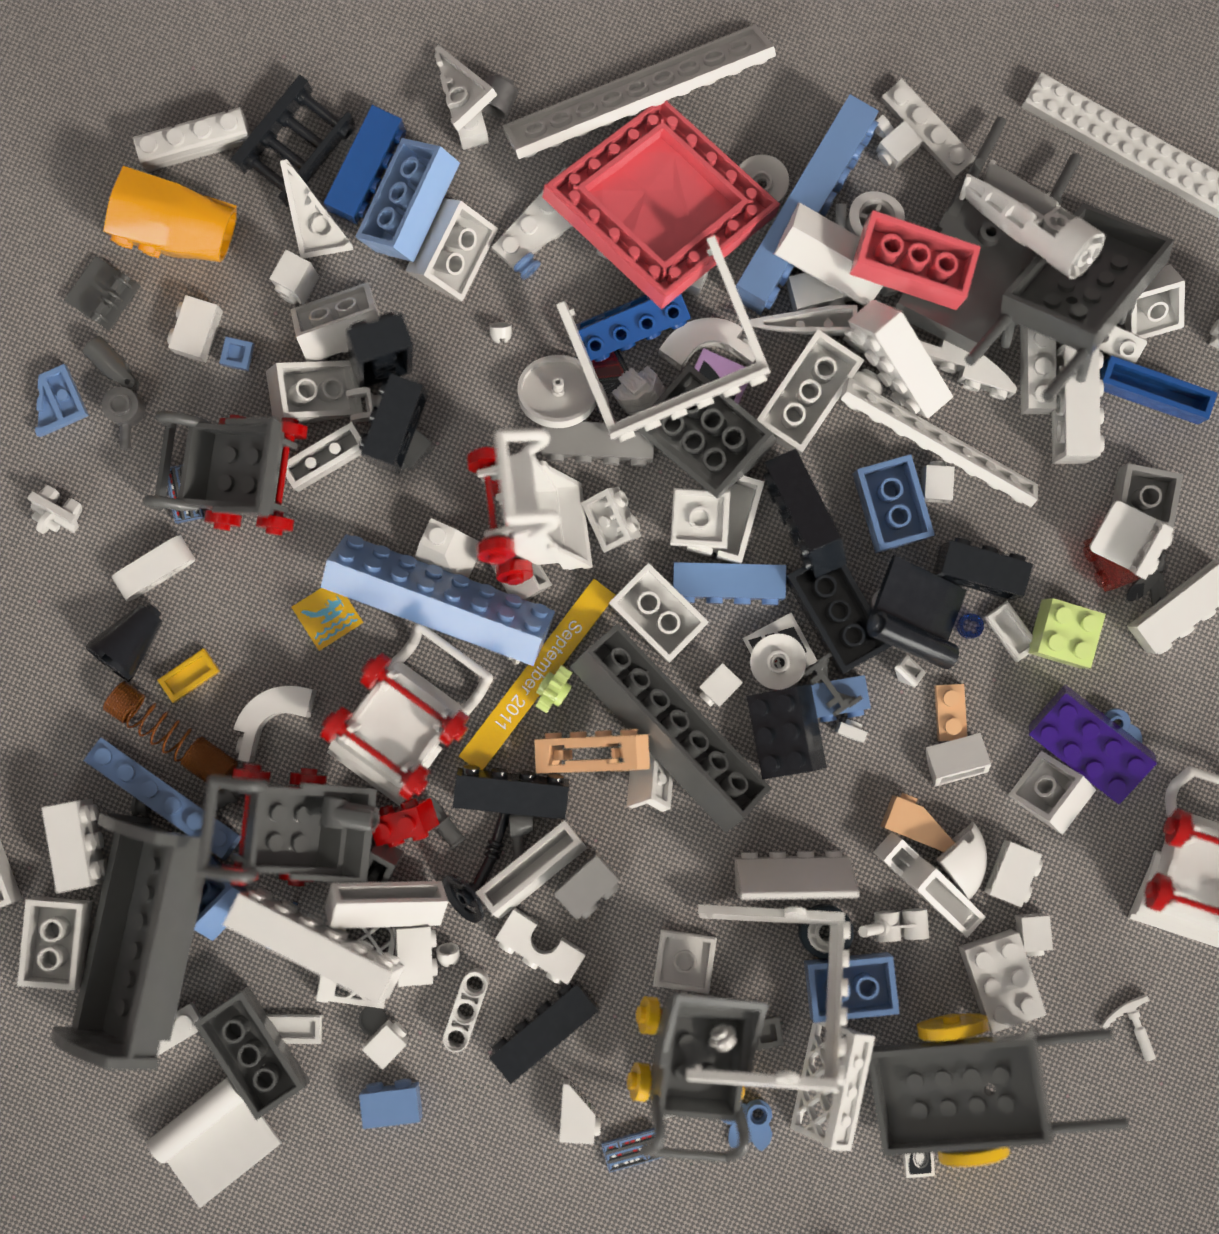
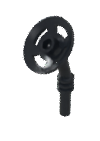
(466, 892)

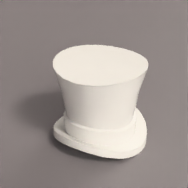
(866, 203)

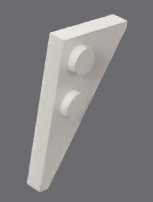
(313, 226)

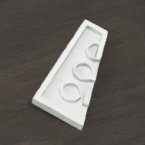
(531, 231)

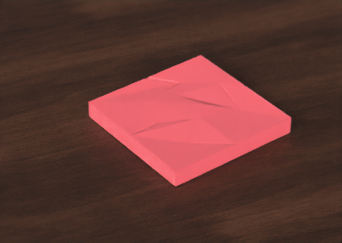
(656, 198)

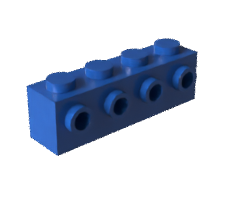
(630, 323)

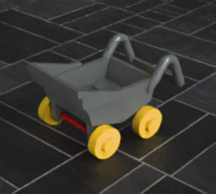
(681, 1045)

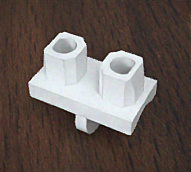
(51, 515)

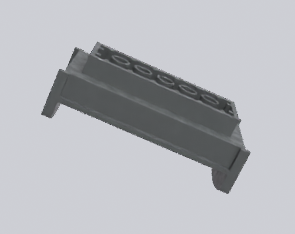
(136, 947)

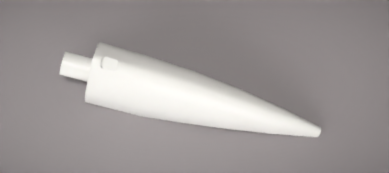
(828, 319)

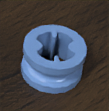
(527, 266)

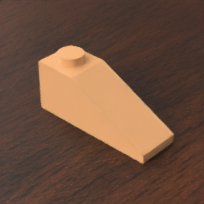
(915, 823)

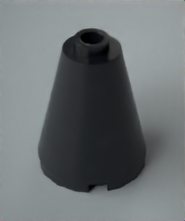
(127, 641)

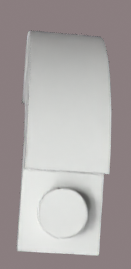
(705, 333)
(265, 706)

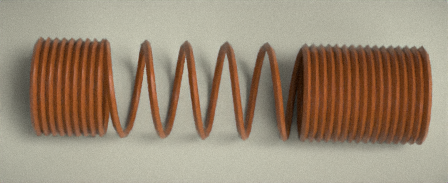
(201, 757)

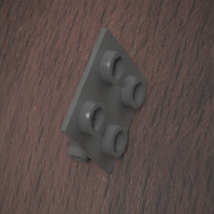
(102, 293)

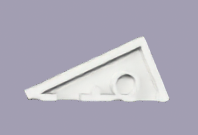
(463, 89)

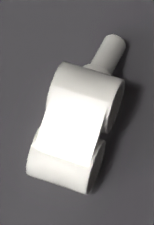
(893, 925)

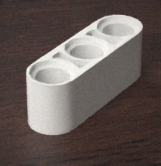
(153, 568)
(457, 1020)

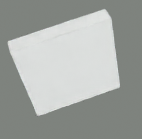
(699, 519)
(684, 961)

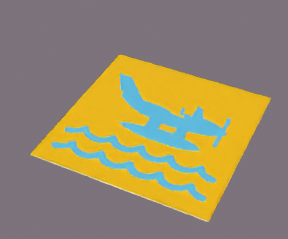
(326, 616)

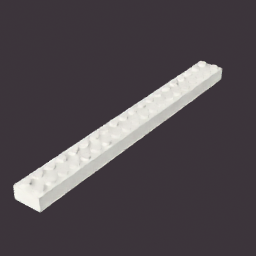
(1124, 142)

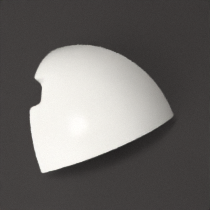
(966, 860)

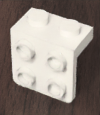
(1132, 539)

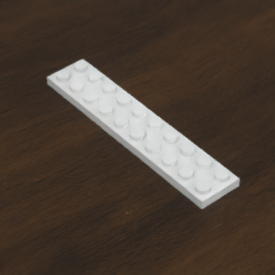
(638, 91)

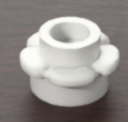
(723, 1038)

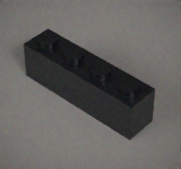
(511, 792)
(543, 1032)

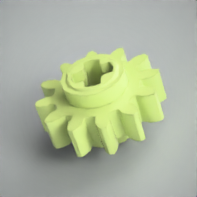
(554, 689)

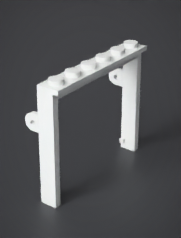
(676, 406)
(835, 1015)

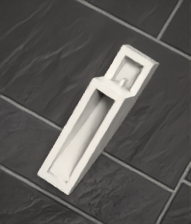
(929, 884)

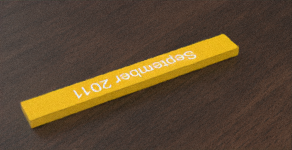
(523, 691)

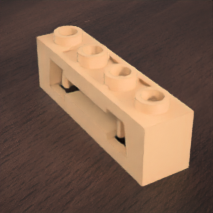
(633, 750)

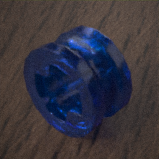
(971, 617)

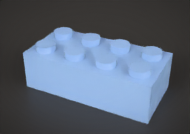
(407, 199)

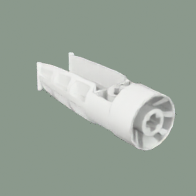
(1034, 220)

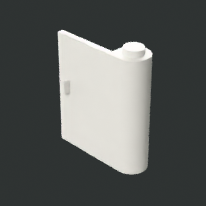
(213, 1142)

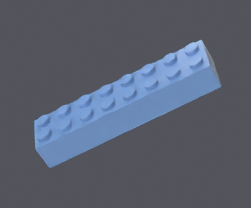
(815, 189)
(437, 599)

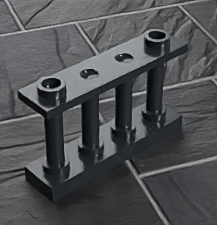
(283, 116)

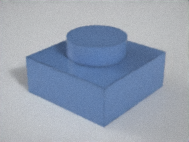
(237, 353)

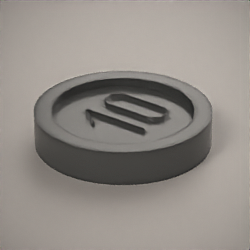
(371, 1019)

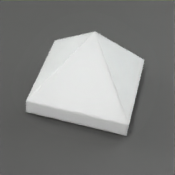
(909, 671)

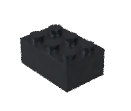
(393, 423)
(983, 569)
(786, 732)

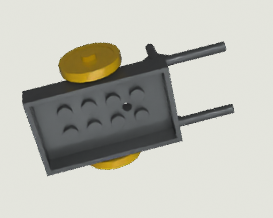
(938, 1098)

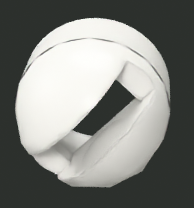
(500, 330)
(448, 954)

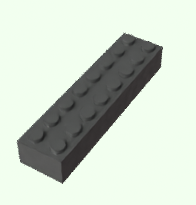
(675, 728)

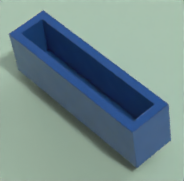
(364, 165)
(1157, 390)

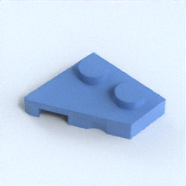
(58, 401)

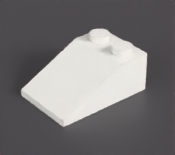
(312, 390)

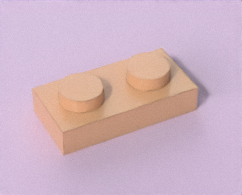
(950, 712)

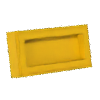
(188, 675)

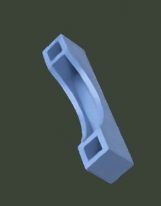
(158, 796)

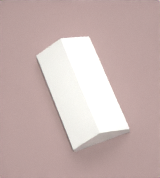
(824, 252)

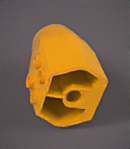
(168, 218)

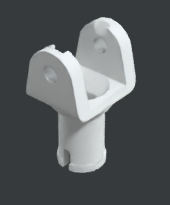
(370, 399)

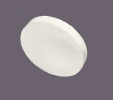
(555, 392)

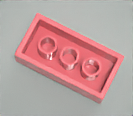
(915, 260)

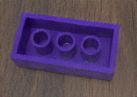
(1092, 744)

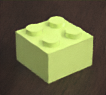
(1066, 633)

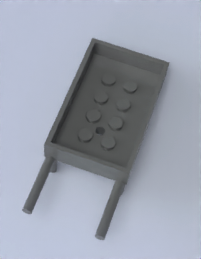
(997, 266)
(1083, 308)

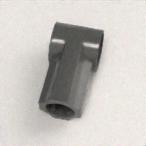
(343, 814)

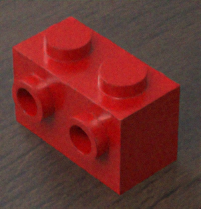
(409, 820)

